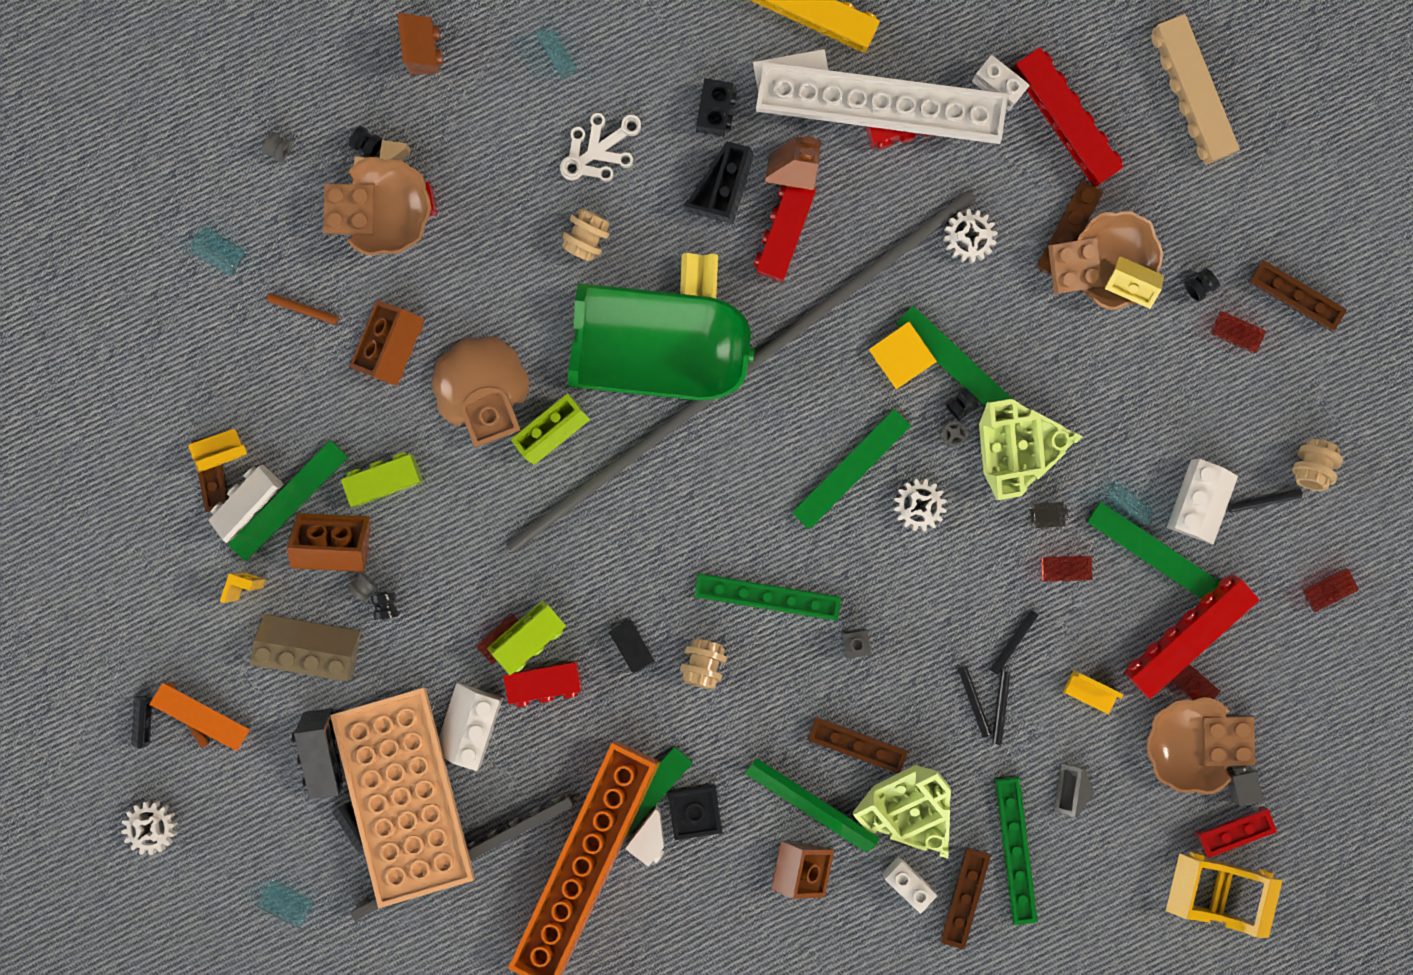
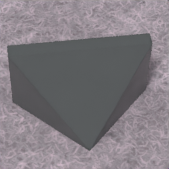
(1073, 790)

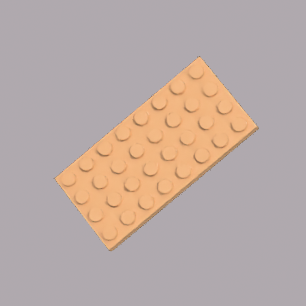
(402, 797)

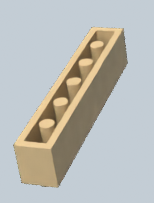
(1194, 89)

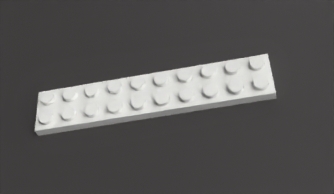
(882, 102)

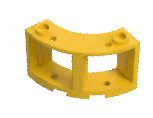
(1185, 887)

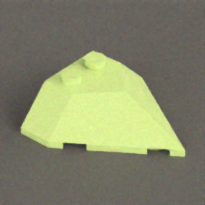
(1019, 446)
(910, 809)

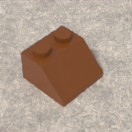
(419, 44)
(795, 163)
(802, 870)

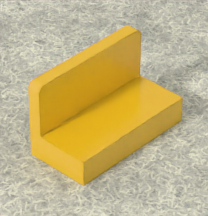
(216, 450)
(237, 582)
(1091, 692)

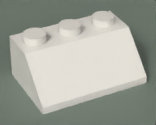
(1202, 500)
(244, 502)
(468, 726)

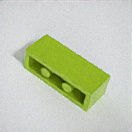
(550, 429)
(381, 479)
(527, 637)

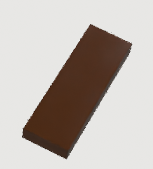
(213, 486)

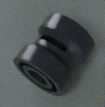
(366, 142)
(1202, 284)
(961, 404)
(384, 612)

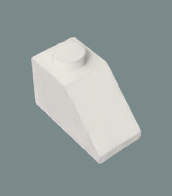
(648, 839)

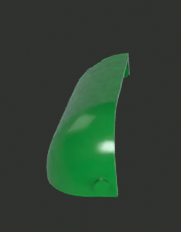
(657, 343)

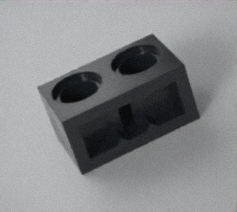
(710, 107)

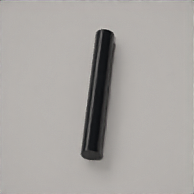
(1265, 500)
(1014, 642)
(974, 701)
(1001, 708)

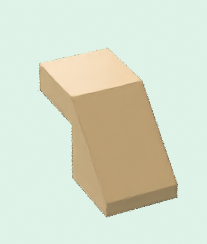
(390, 150)

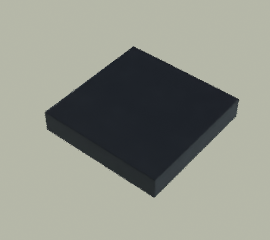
(695, 812)

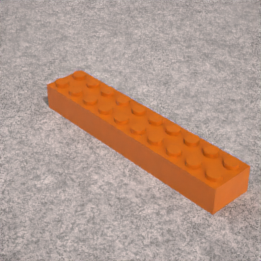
(585, 862)

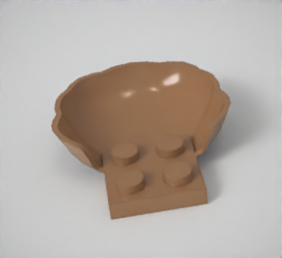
(380, 209)
(1093, 257)
(478, 386)
(1197, 742)

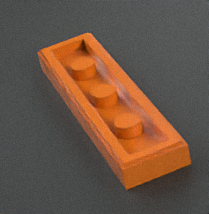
(199, 716)

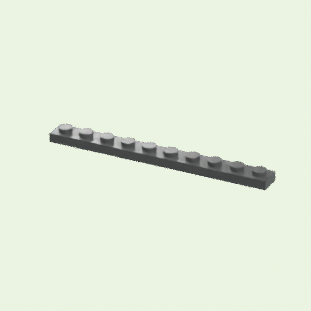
(493, 839)

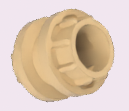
(585, 234)
(1316, 468)
(703, 664)

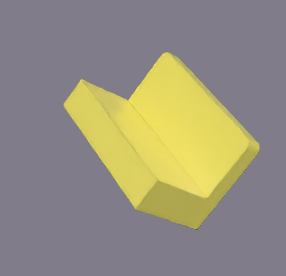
(699, 274)
(1135, 282)

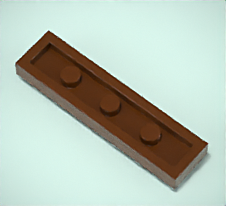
(1073, 220)
(1297, 295)
(857, 745)
(965, 898)

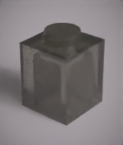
(1048, 514)

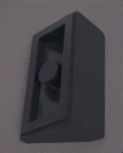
(631, 646)
(141, 722)
(347, 820)

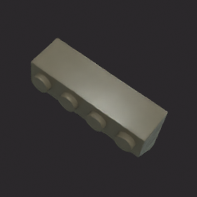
(306, 648)

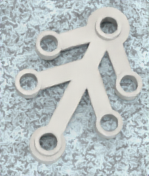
(598, 149)

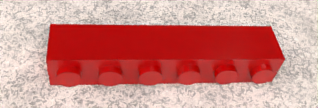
(1068, 118)
(1191, 635)

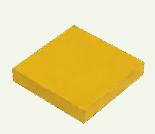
(902, 355)

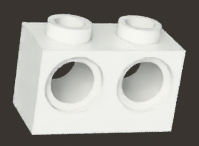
(999, 78)
(909, 884)

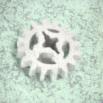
(970, 226)
(913, 495)
(159, 831)

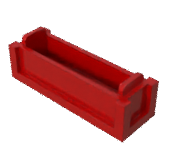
(1236, 832)

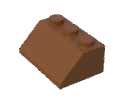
(387, 342)
(329, 542)

